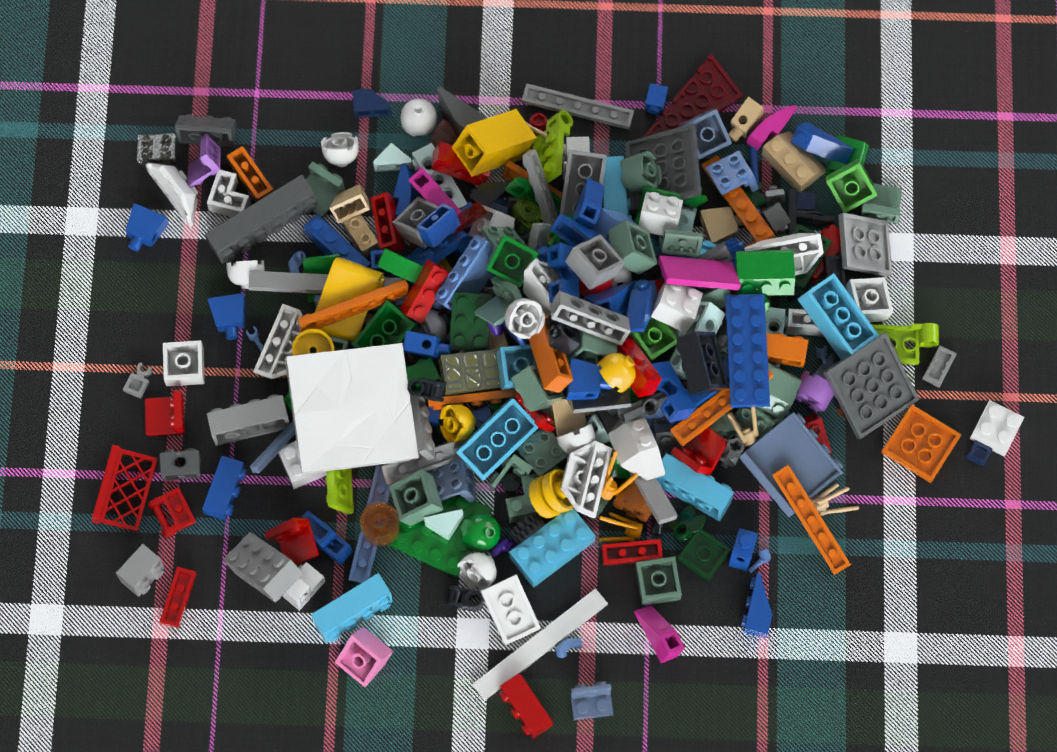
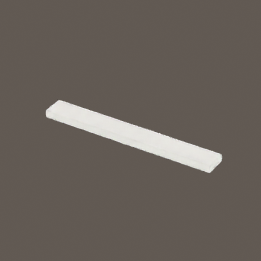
(540, 644)

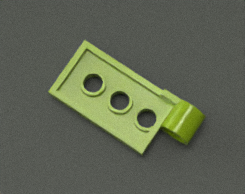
(551, 147)
(919, 334)
(340, 490)

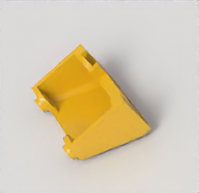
(344, 283)

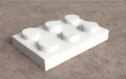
(510, 609)

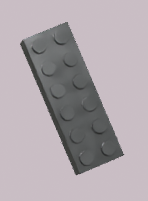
(262, 219)

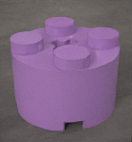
(814, 392)

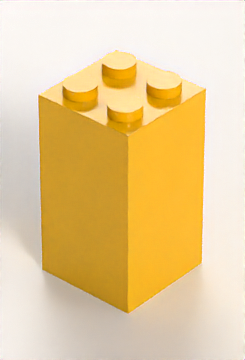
(493, 142)

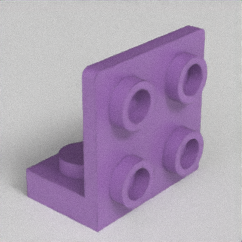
(207, 164)

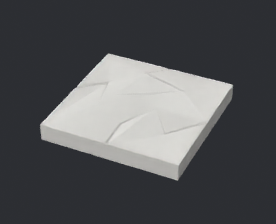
(351, 408)

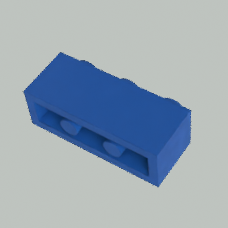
(224, 488)

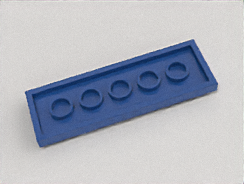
(747, 351)

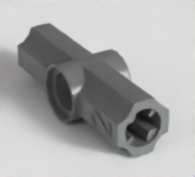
(638, 409)
(731, 452)

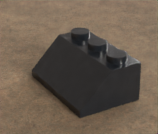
(702, 362)
(606, 400)

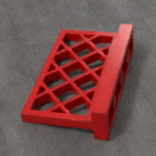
(107, 488)

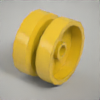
(312, 340)
(547, 496)

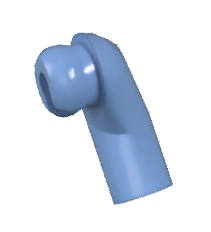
(296, 261)
(566, 644)

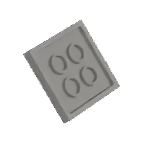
(865, 244)

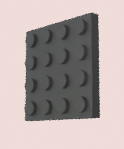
(678, 158)
(871, 386)

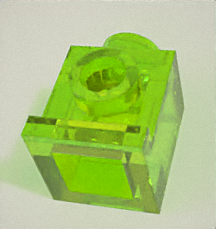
(520, 213)

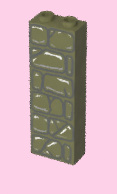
(469, 372)

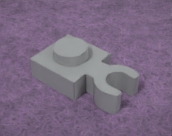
(137, 383)

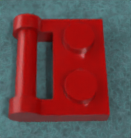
(541, 419)
(178, 510)

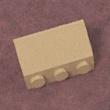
(792, 162)

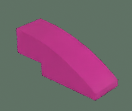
(770, 127)

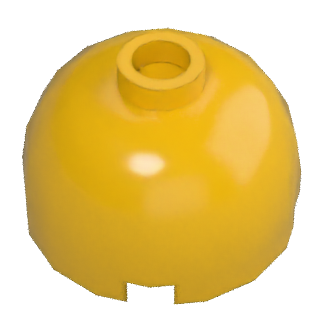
(618, 370)
(457, 422)

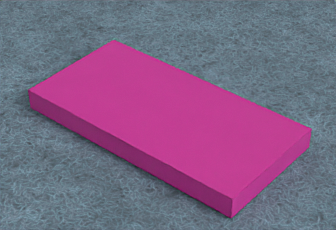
(699, 272)

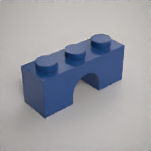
(568, 280)
(678, 403)

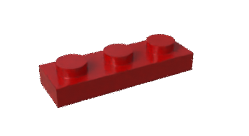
(178, 597)

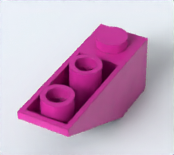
(431, 190)
(660, 634)

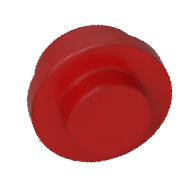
(538, 121)

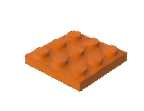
(921, 443)

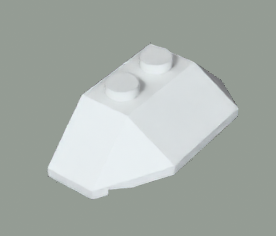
(176, 189)
(806, 248)
(536, 282)
(279, 343)
(637, 448)
(586, 476)

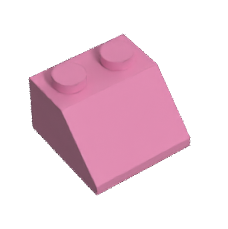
(363, 656)

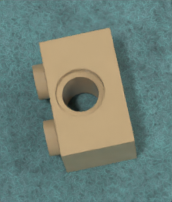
(361, 235)

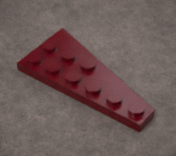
(705, 91)

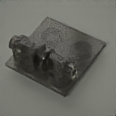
(155, 148)

